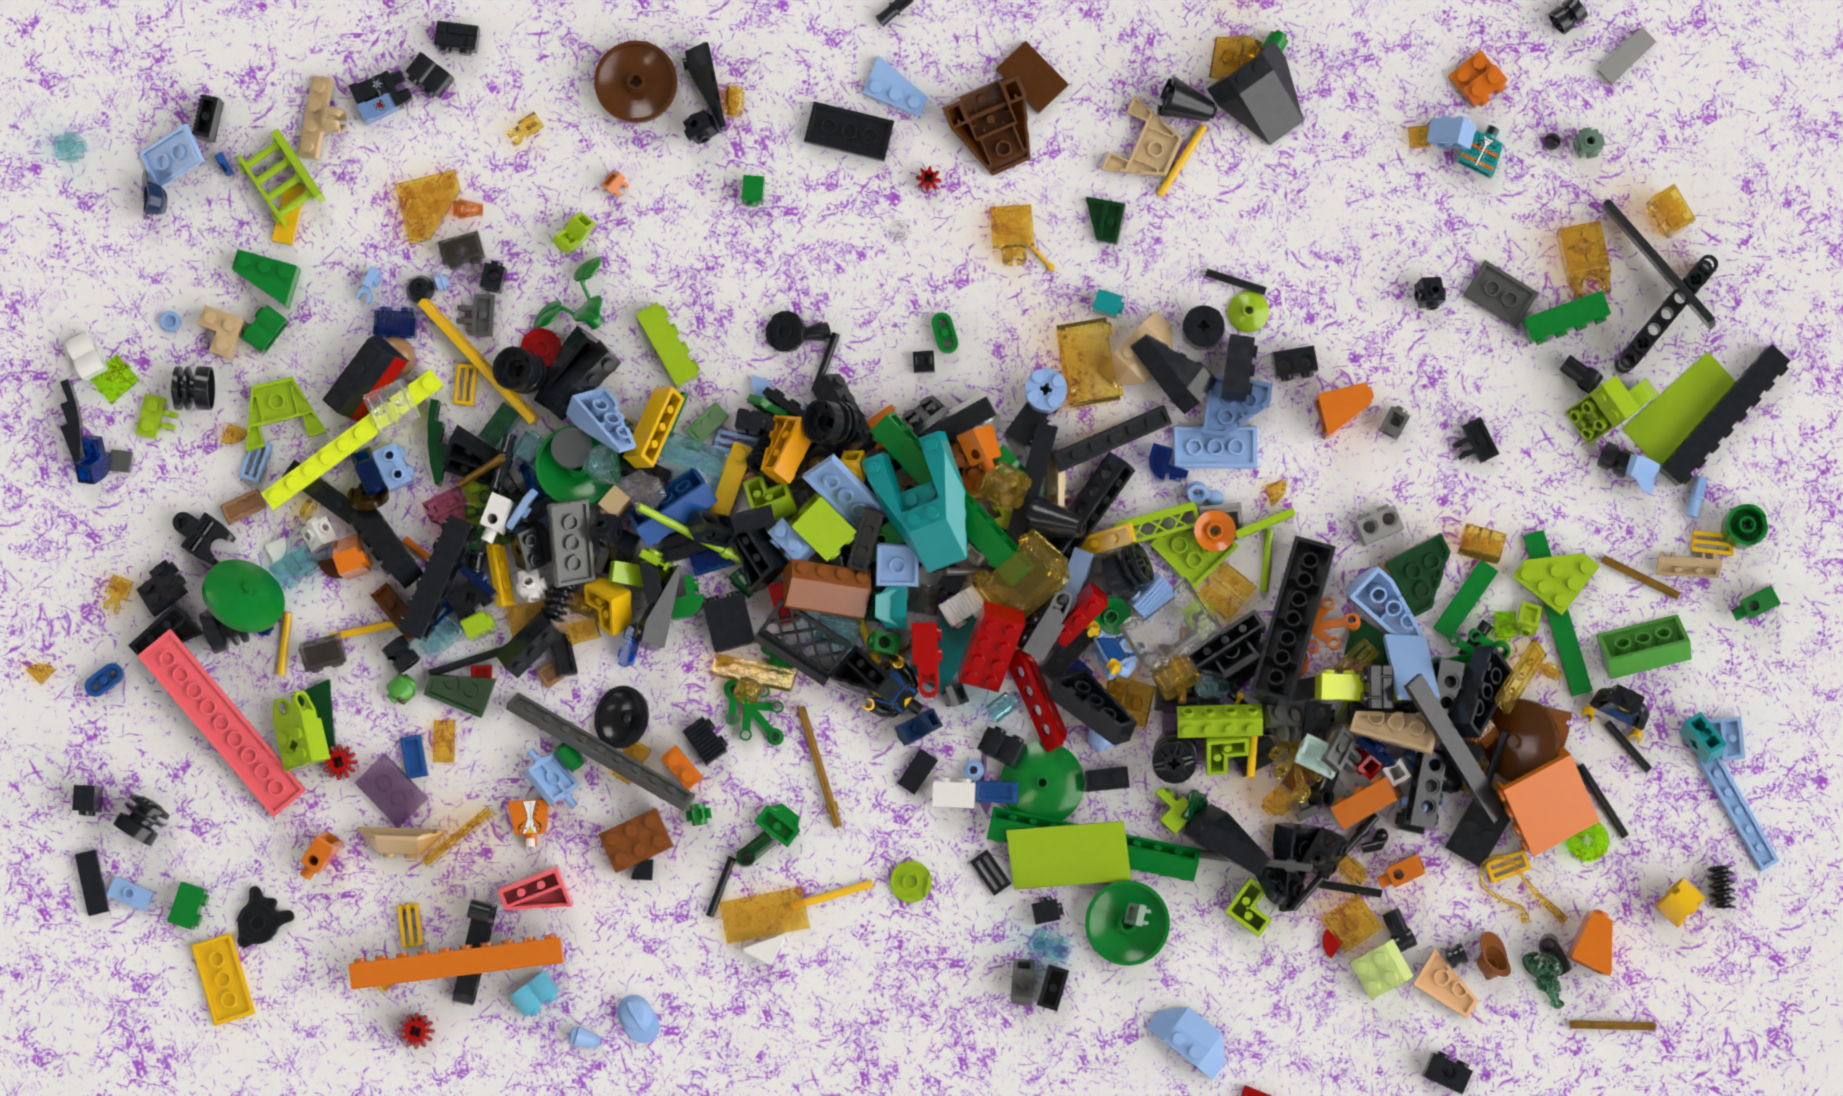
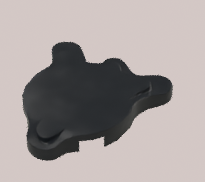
(259, 919)

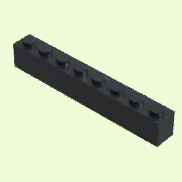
(1724, 415)

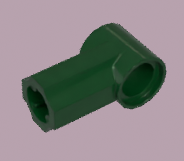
(756, 848)

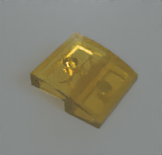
(1227, 590)

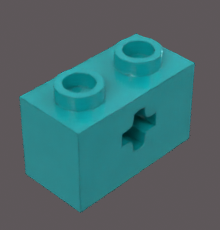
(1702, 738)

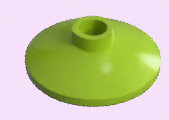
(1244, 321)

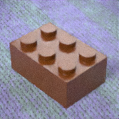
(636, 840)

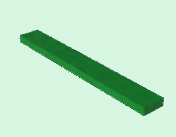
(1561, 627)

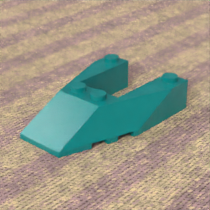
(928, 515)

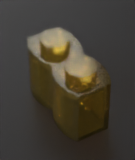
(1176, 676)

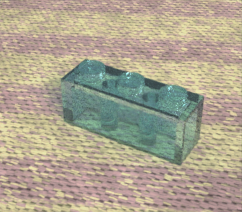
(695, 454)

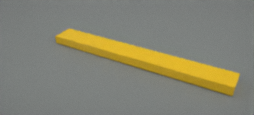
(477, 359)

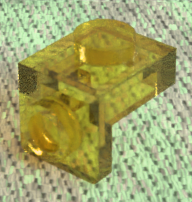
(583, 631)

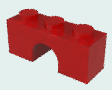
(1089, 605)

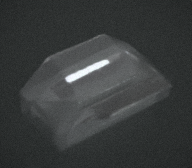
(644, 490)

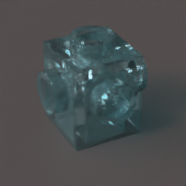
(70, 147)

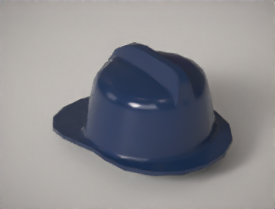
(154, 197)

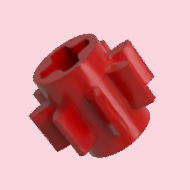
(929, 173)

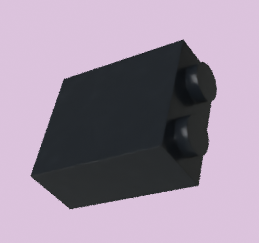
(729, 622)

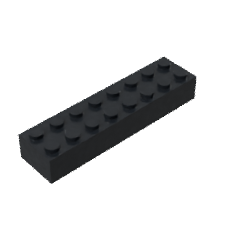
(1292, 622)

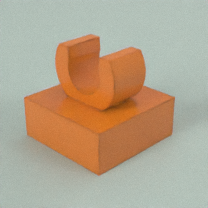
(613, 182)

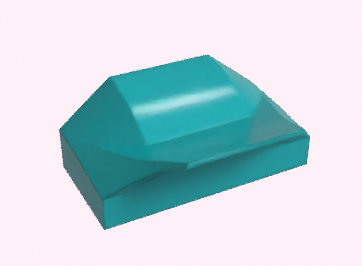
(892, 607)

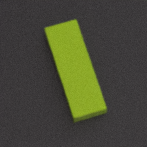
(1265, 523)

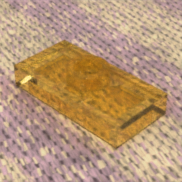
(444, 741)

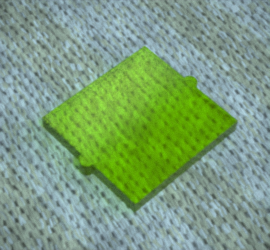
(115, 380)

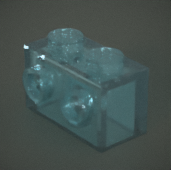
(1048, 946)

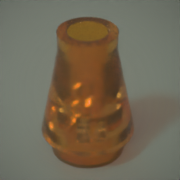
(465, 209)

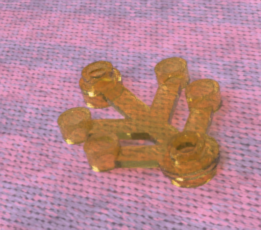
(1302, 790)

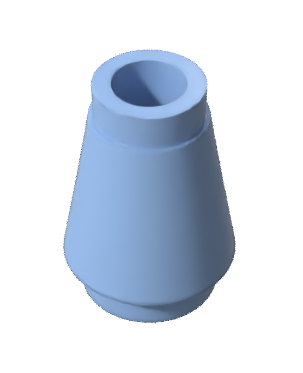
(583, 1038)

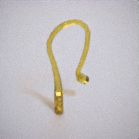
(1542, 899)

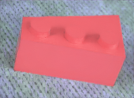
(536, 890)

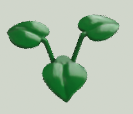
(588, 312)

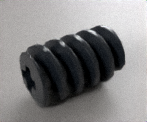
(755, 458)
(557, 601)
(1721, 886)

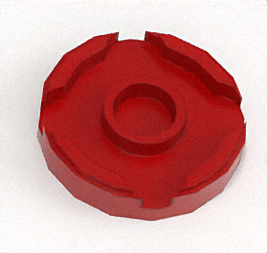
(542, 343)

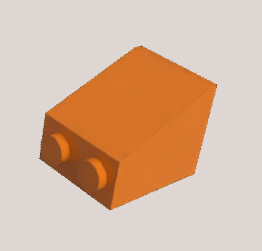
(1341, 406)
(1593, 943)

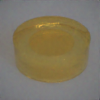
(308, 509)

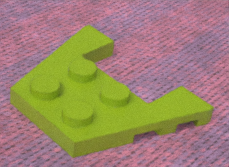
(276, 403)

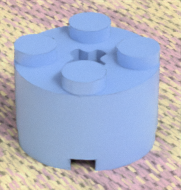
(1051, 401)

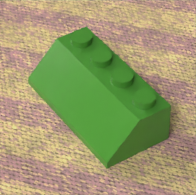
(1644, 646)

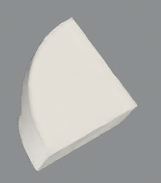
(277, 549)

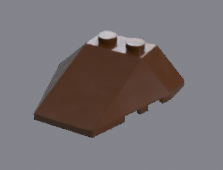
(993, 123)

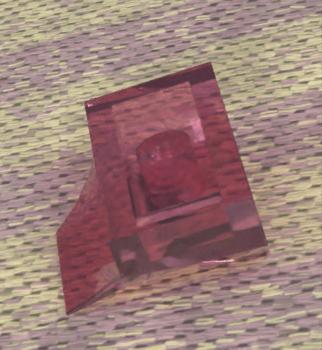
(449, 502)

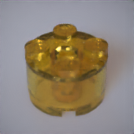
(1006, 486)

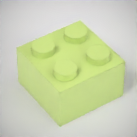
(1381, 969)

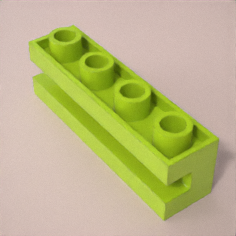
(667, 345)

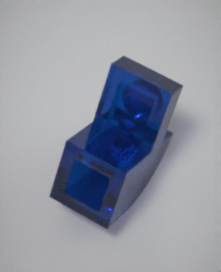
(96, 461)
(1159, 464)

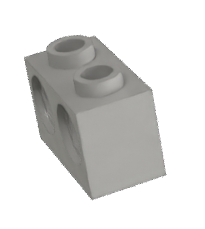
(1381, 530)

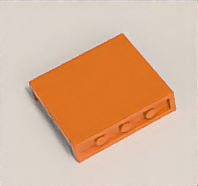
(1548, 804)

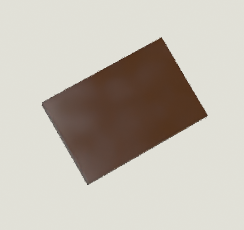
(1038, 78)

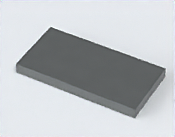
(571, 542)

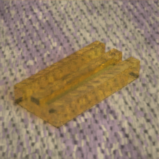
(1339, 666)

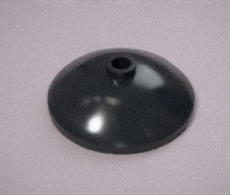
(613, 717)

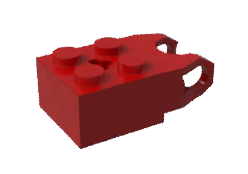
(926, 655)

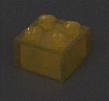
(1670, 211)

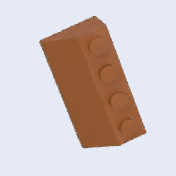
(826, 589)

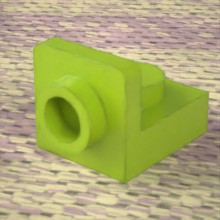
(1528, 619)

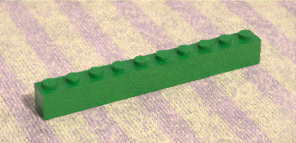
(980, 527)
(1143, 853)

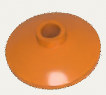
(1225, 530)

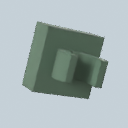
(1135, 914)

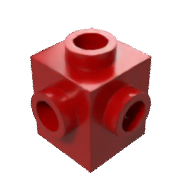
(1368, 765)

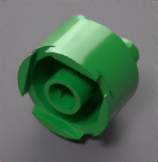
(1755, 527)

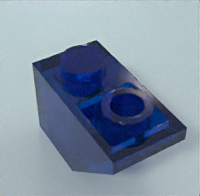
(368, 471)

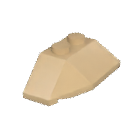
(1126, 364)
(400, 840)

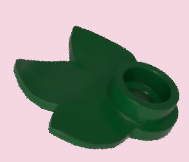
(1197, 802)

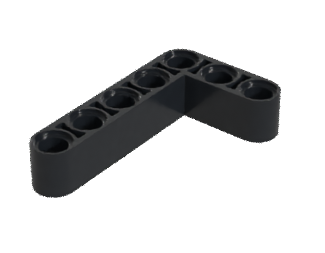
(480, 929)

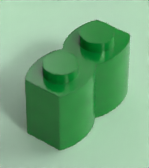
(264, 329)

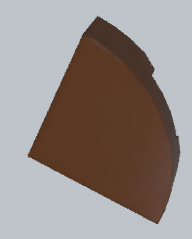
(328, 567)

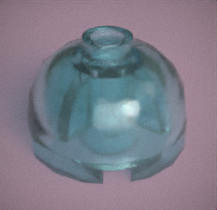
(601, 465)

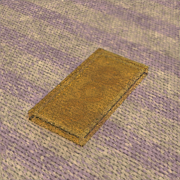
(459, 837)
(764, 915)

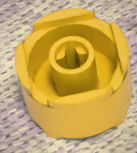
(1680, 901)

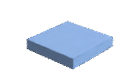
(896, 565)

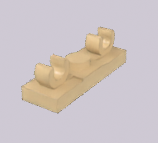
(1056, 483)
(1688, 566)

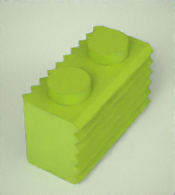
(478, 625)

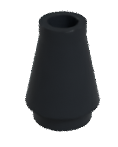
(818, 332)

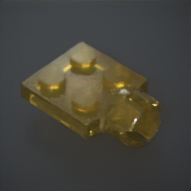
(1012, 231)

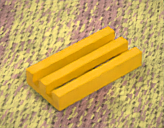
(464, 402)
(1694, 541)
(1490, 872)
(410, 926)

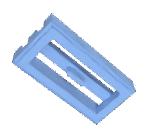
(732, 434)
(262, 466)

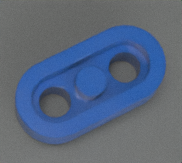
(104, 679)

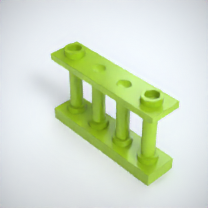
(290, 159)

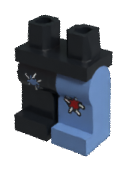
(379, 96)

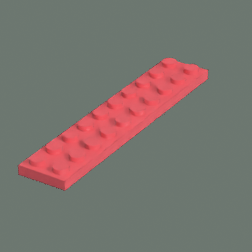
(221, 722)

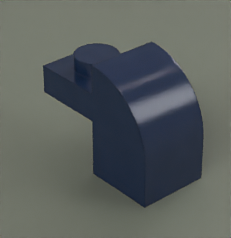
(918, 727)

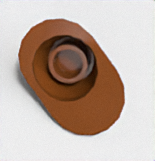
(1493, 958)

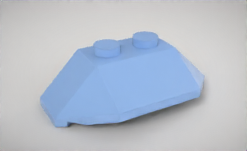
(1191, 1038)

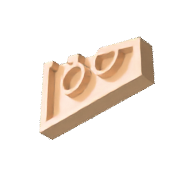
(1445, 986)

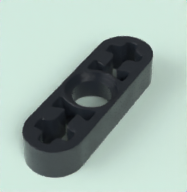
(1272, 885)

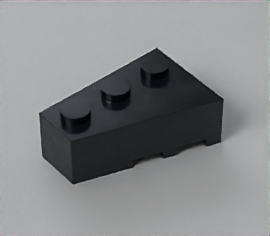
(865, 676)

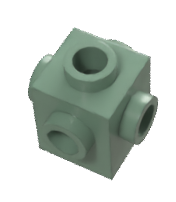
(1588, 150)

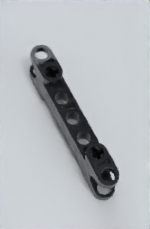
(1632, 352)

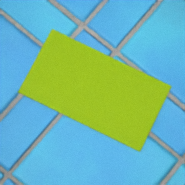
(1679, 409)
(1068, 855)

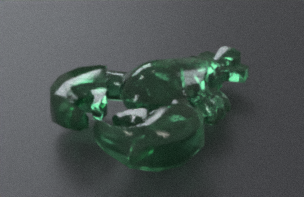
(1546, 975)

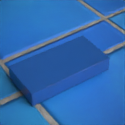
(414, 756)
(997, 791)

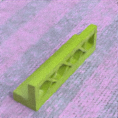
(1161, 515)

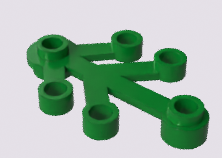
(1465, 658)
(752, 710)

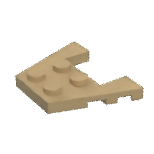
(1154, 148)

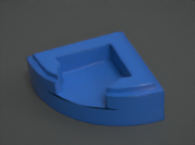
(222, 160)

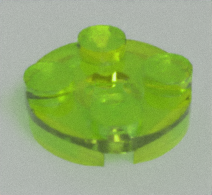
(1597, 847)

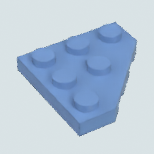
(1226, 415)

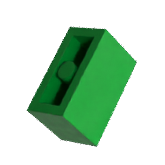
(188, 906)

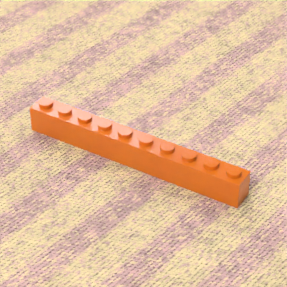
(456, 963)

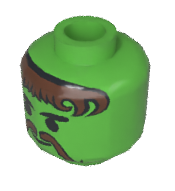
(401, 689)

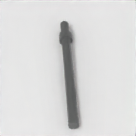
(1289, 865)

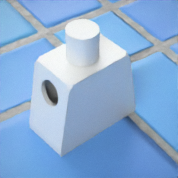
(500, 509)

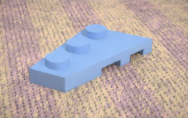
(893, 89)

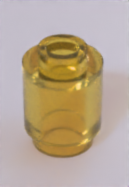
(733, 101)
(1352, 870)

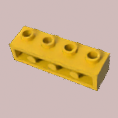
(654, 427)

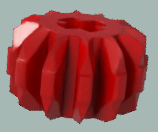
(346, 760)
(417, 1023)

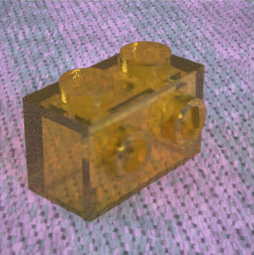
(1277, 801)

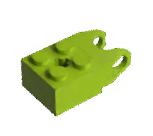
(299, 733)

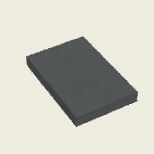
(1500, 294)

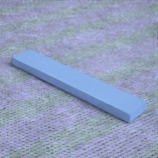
(1739, 813)

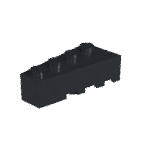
(386, 546)
(1481, 684)
(1092, 705)

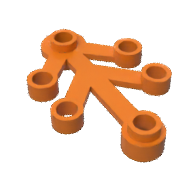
(1330, 624)

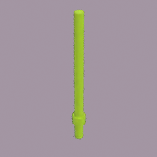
(723, 552)

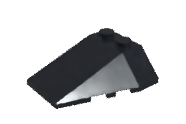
(1261, 95)

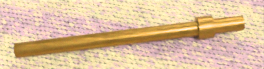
(831, 805)

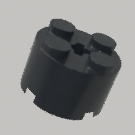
(1203, 315)

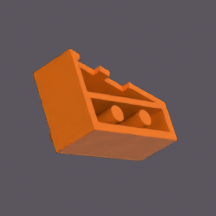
(351, 558)
(1365, 801)

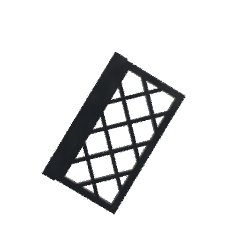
(794, 657)

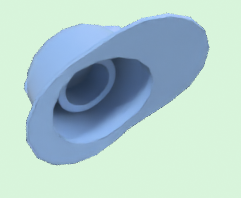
(638, 1019)

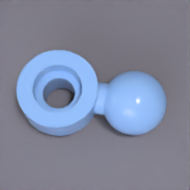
(1213, 497)

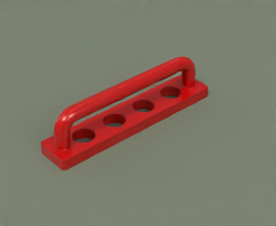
(1049, 711)

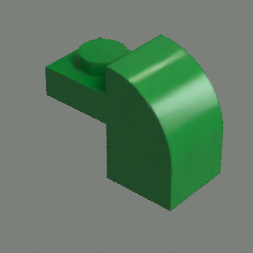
(690, 605)

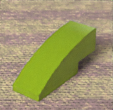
(629, 574)

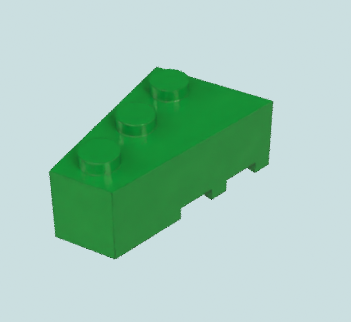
(269, 275)

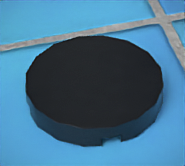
(785, 331)

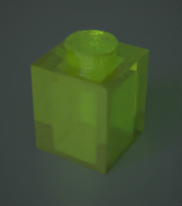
(1504, 625)

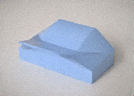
(1644, 471)

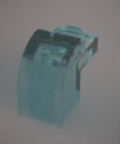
(442, 637)

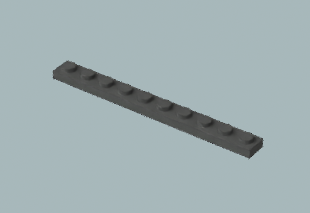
(600, 751)

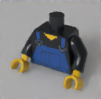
(904, 699)
(1621, 704)

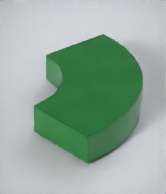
(766, 407)

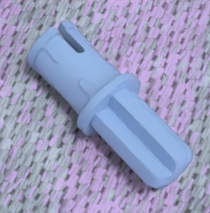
(1696, 497)

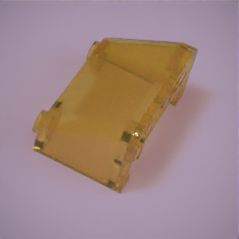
(1088, 363)
(1026, 577)

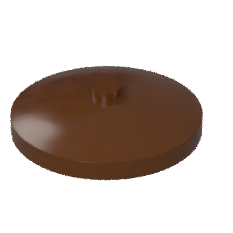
(635, 82)
(1530, 741)

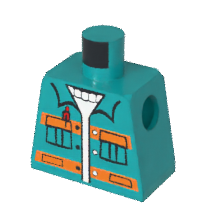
(1483, 152)

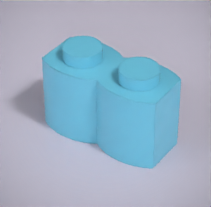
(535, 993)

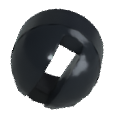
(1550, 145)

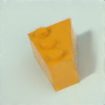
(786, 449)

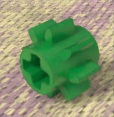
(698, 814)

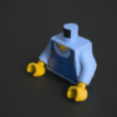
(1112, 652)

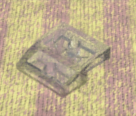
(391, 406)

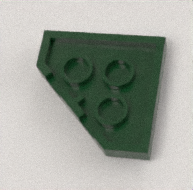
(1420, 572)

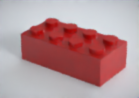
(991, 646)

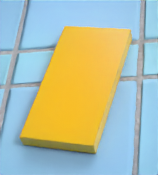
(223, 979)

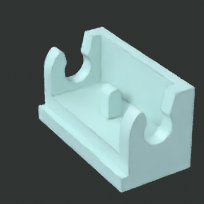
(1310, 755)

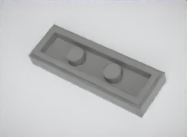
(1626, 56)

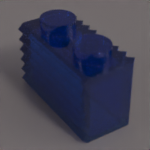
(396, 323)

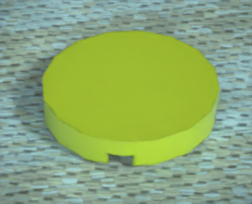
(910, 881)

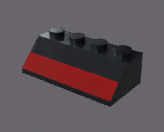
(370, 369)

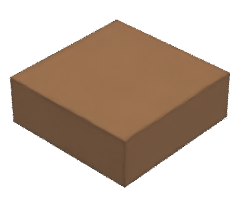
(548, 675)

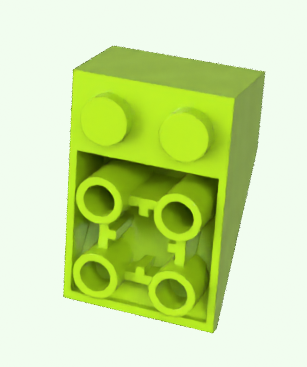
(1602, 410)

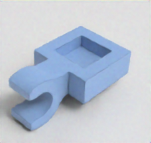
(371, 280)

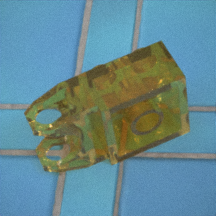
(1584, 264)

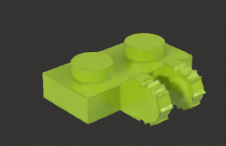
(151, 417)

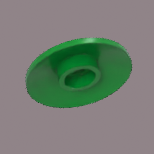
(1119, 613)

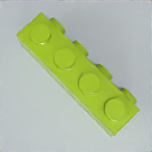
(1219, 721)

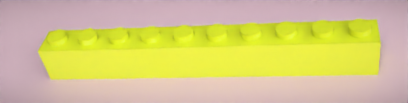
(340, 448)

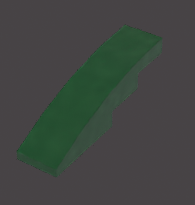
(436, 448)

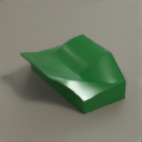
(779, 823)

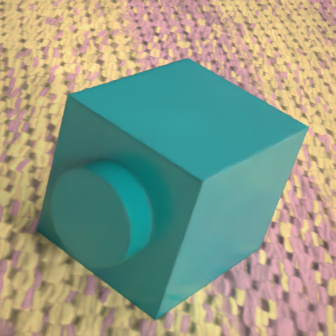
(1108, 304)

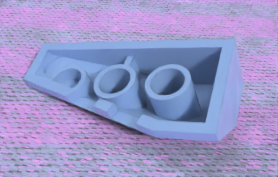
(599, 416)
(1383, 601)

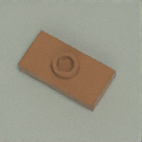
(243, 506)

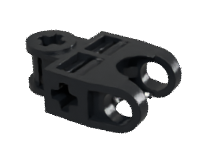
(201, 535)

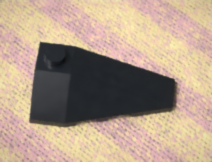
(572, 350)
(1177, 375)
(1292, 842)

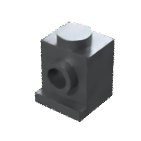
(1394, 431)

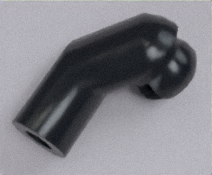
(1377, 843)

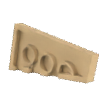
(1395, 728)

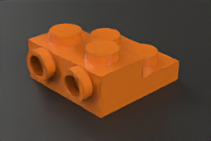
(1478, 79)

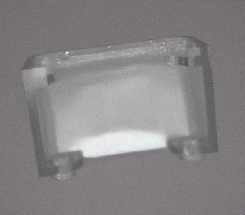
(1173, 628)

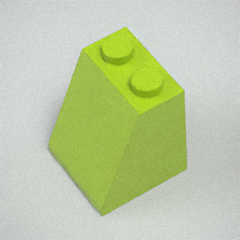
(822, 527)

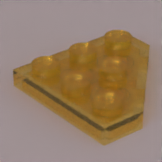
(426, 203)

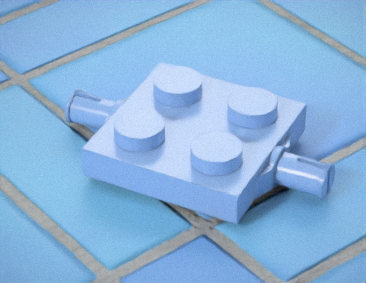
(551, 779)

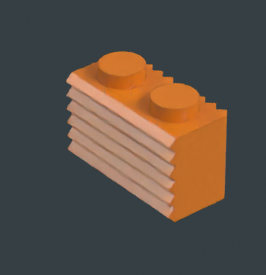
(682, 768)

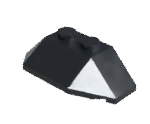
(1232, 648)

